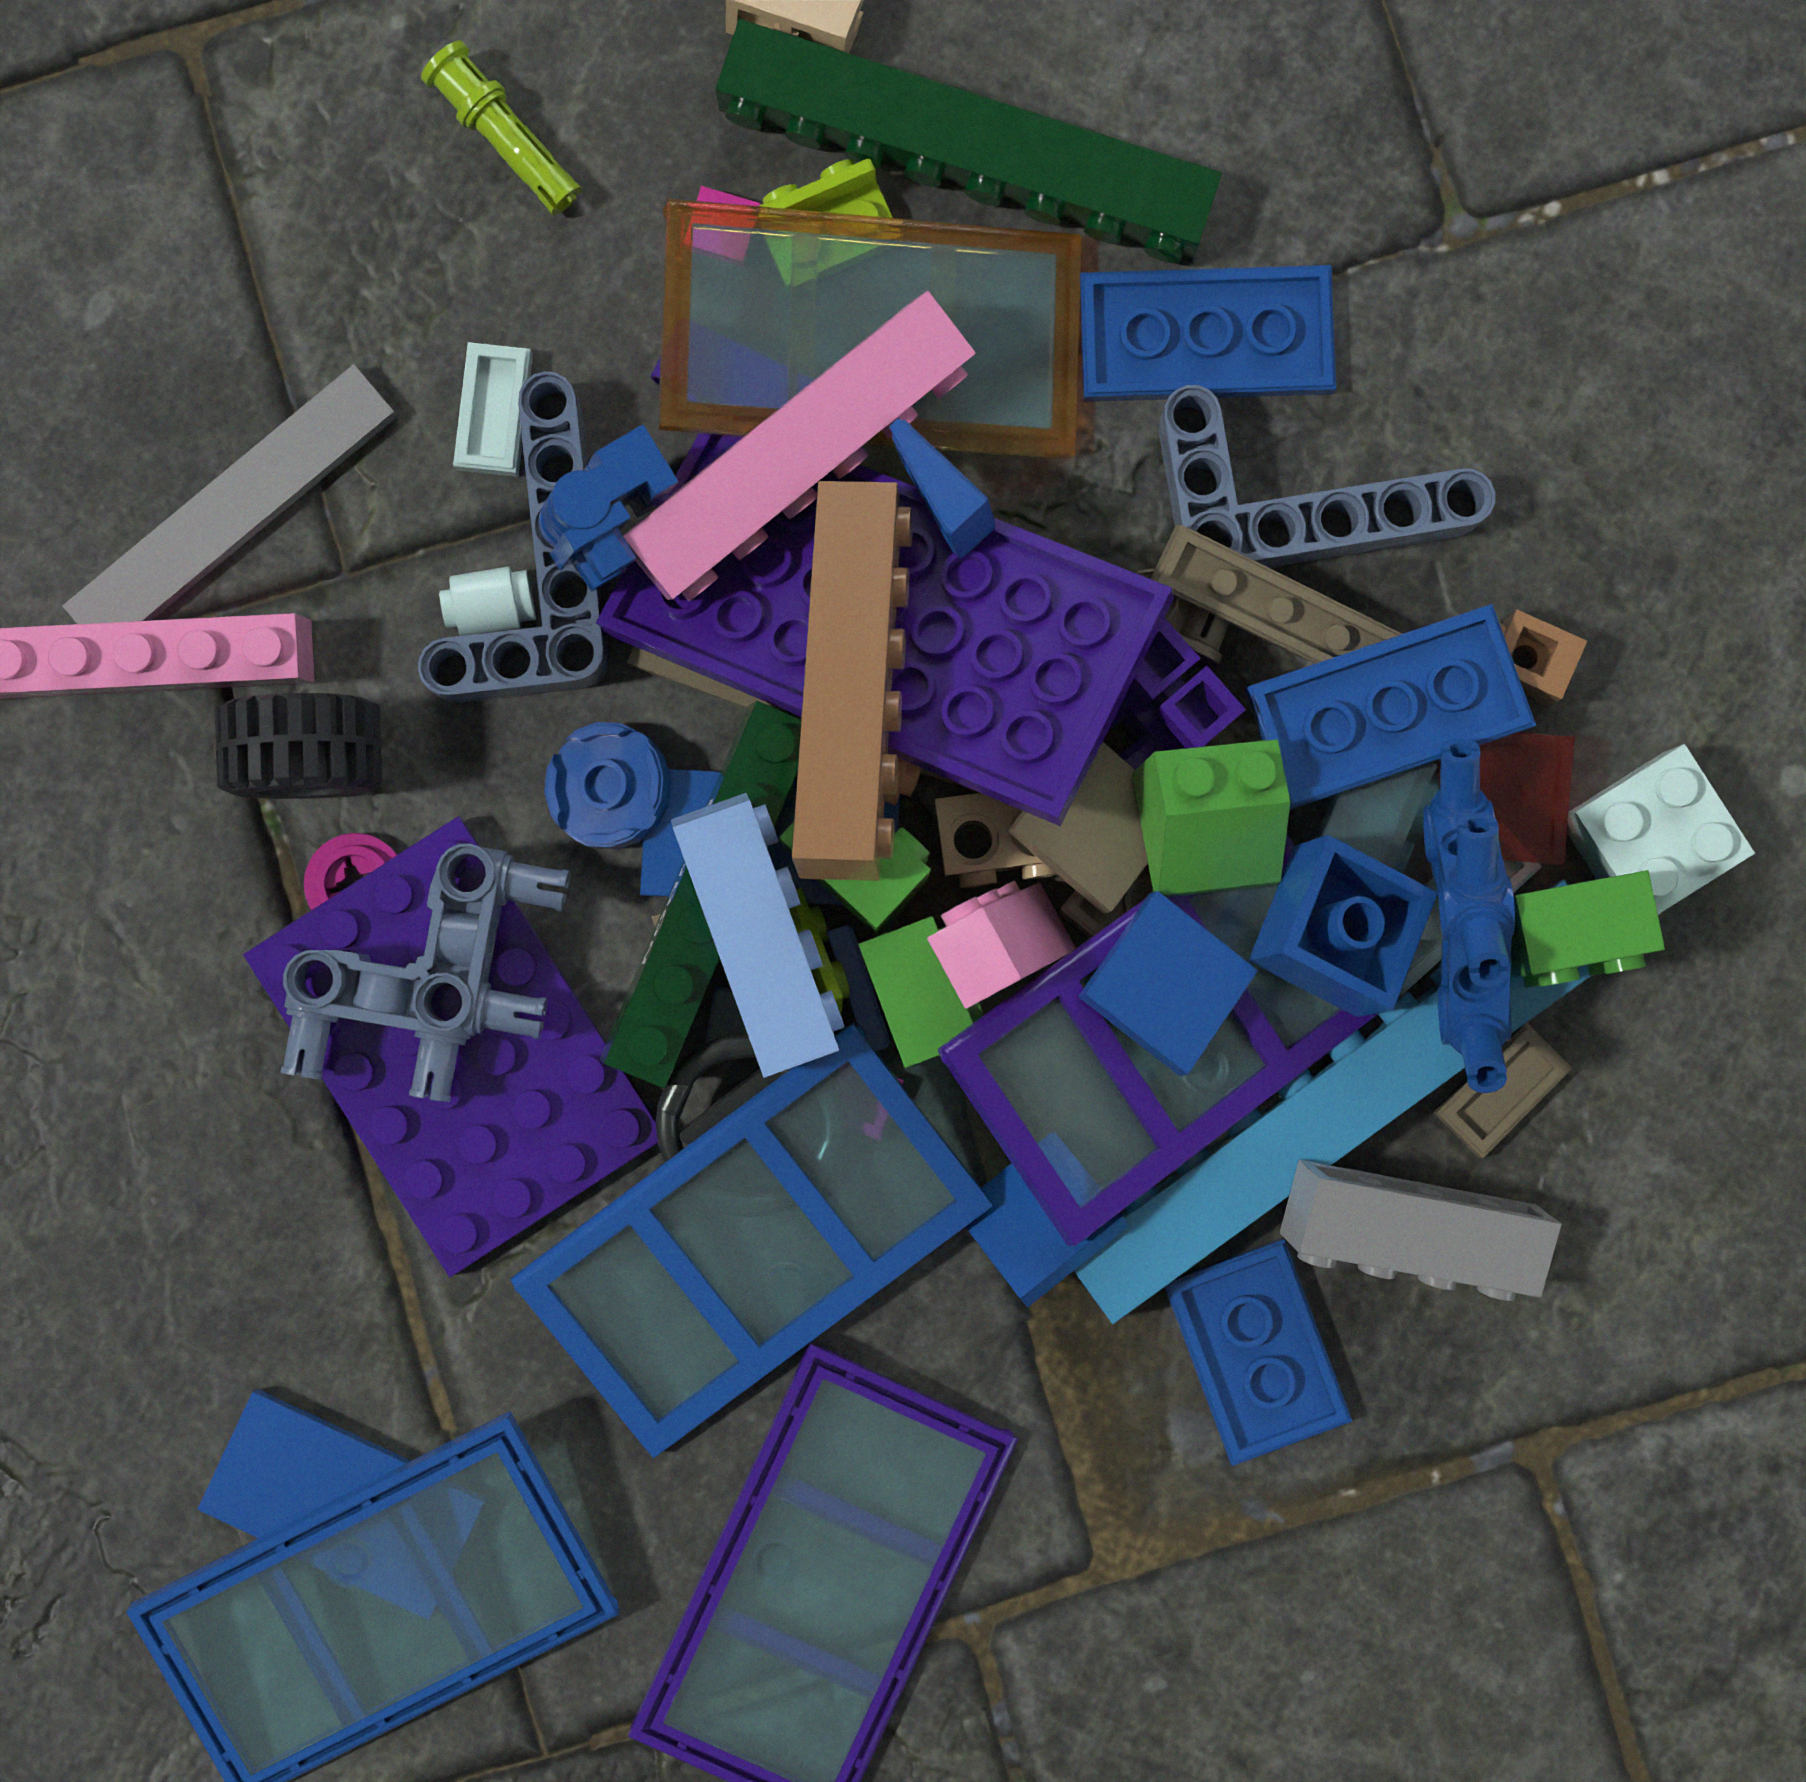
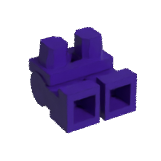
(1165, 711)

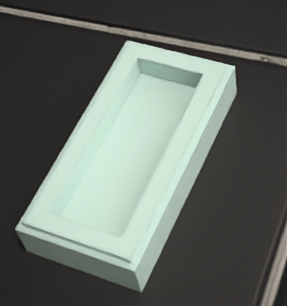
(489, 410)

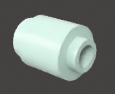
(488, 601)

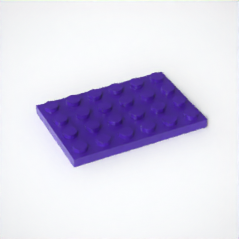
(524, 1113)

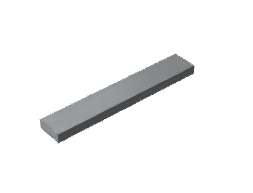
(236, 504)

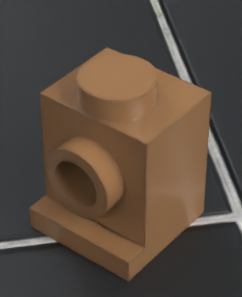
(1552, 654)

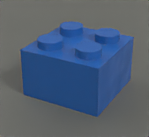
(1343, 926)

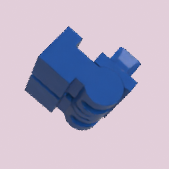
(589, 506)

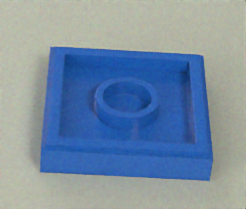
(1168, 983)
(1026, 1243)

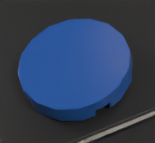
(607, 785)

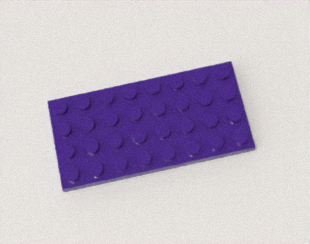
(1005, 655)

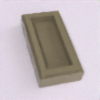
(1486, 1118)

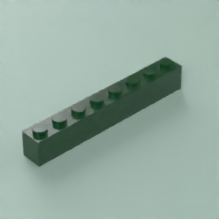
(966, 142)

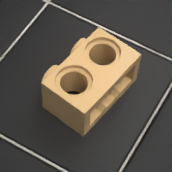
(1005, 850)

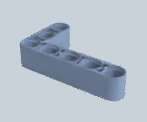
(1302, 513)
(560, 626)

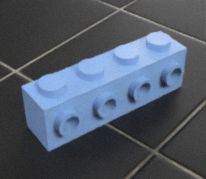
(756, 935)

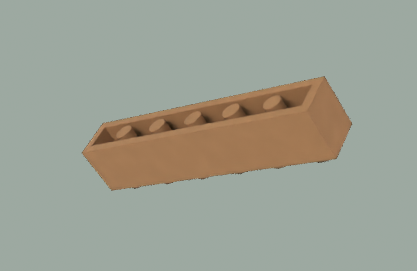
(849, 682)

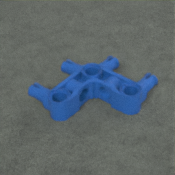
(1474, 917)

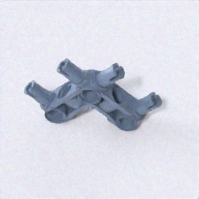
(455, 953)

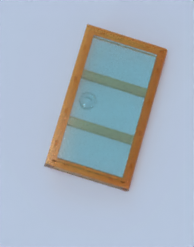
(781, 294)

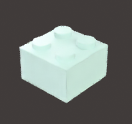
(1659, 822)

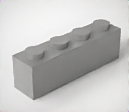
(1419, 1231)

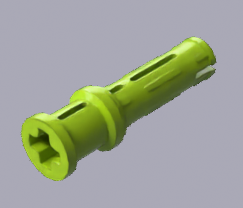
(484, 108)

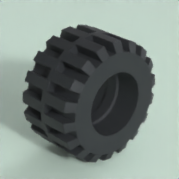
(298, 746)

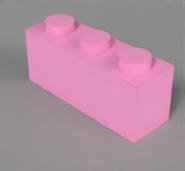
(999, 940)

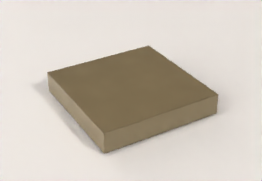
(1101, 837)

